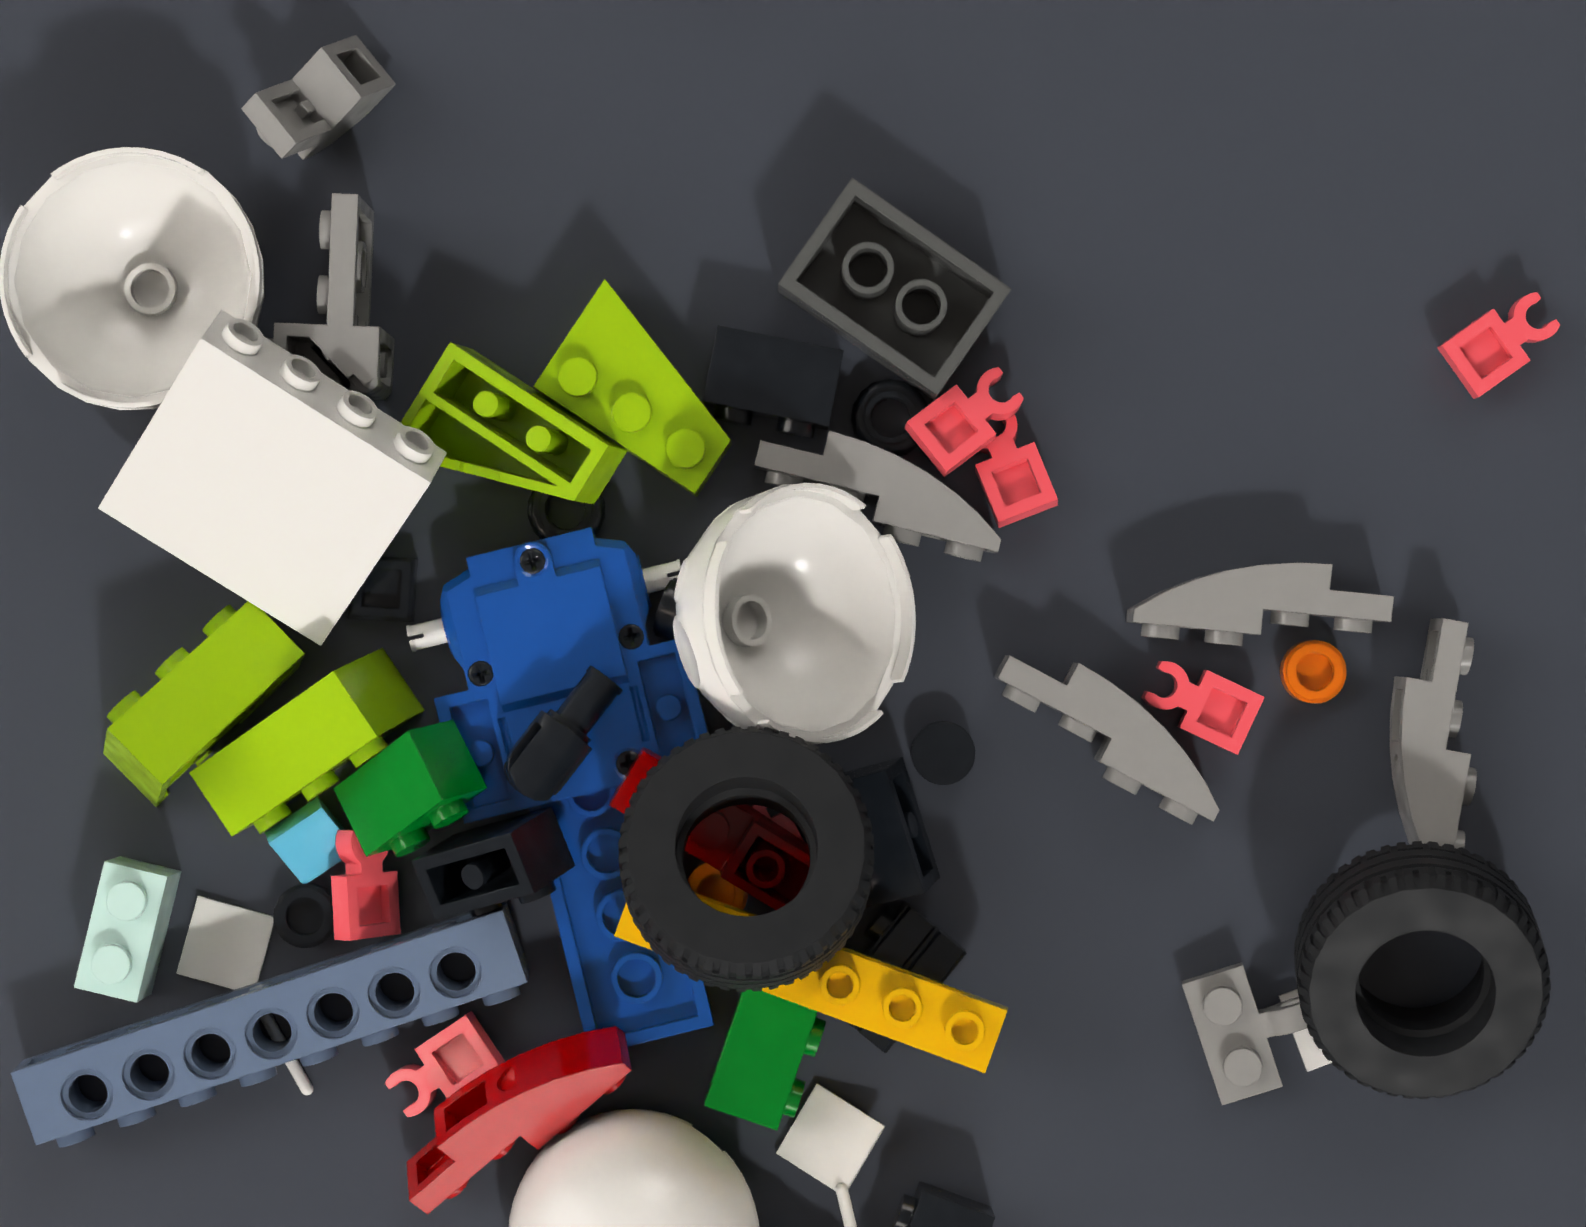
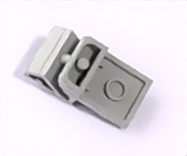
(344, 295)

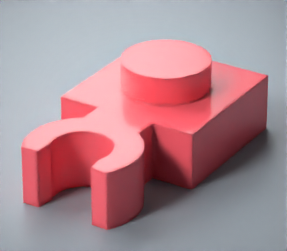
(1491, 348)
(958, 426)
(1014, 478)
(1213, 708)
(366, 896)
(449, 1062)

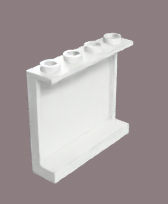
(272, 477)

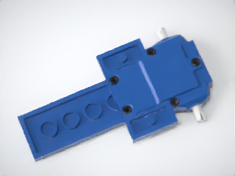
(525, 634)

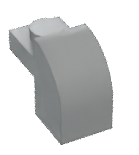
(320, 100)

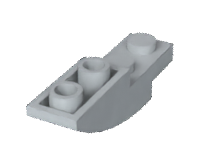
(907, 497)
(1234, 602)
(1423, 714)
(1134, 742)

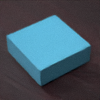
(307, 840)

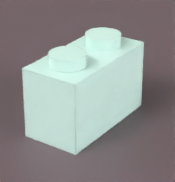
(127, 929)

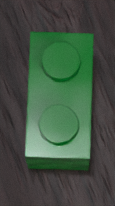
(411, 789)
(762, 1059)

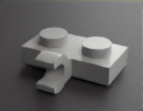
(1237, 1032)

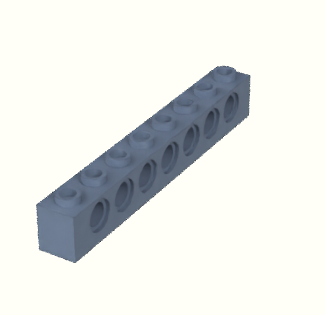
(61, 1112)

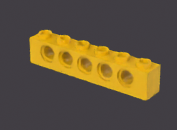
(884, 1000)

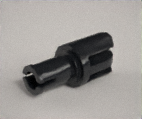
(559, 740)

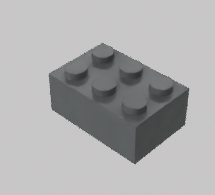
(893, 289)

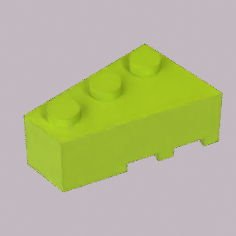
(633, 394)
(509, 430)
(199, 698)
(306, 742)

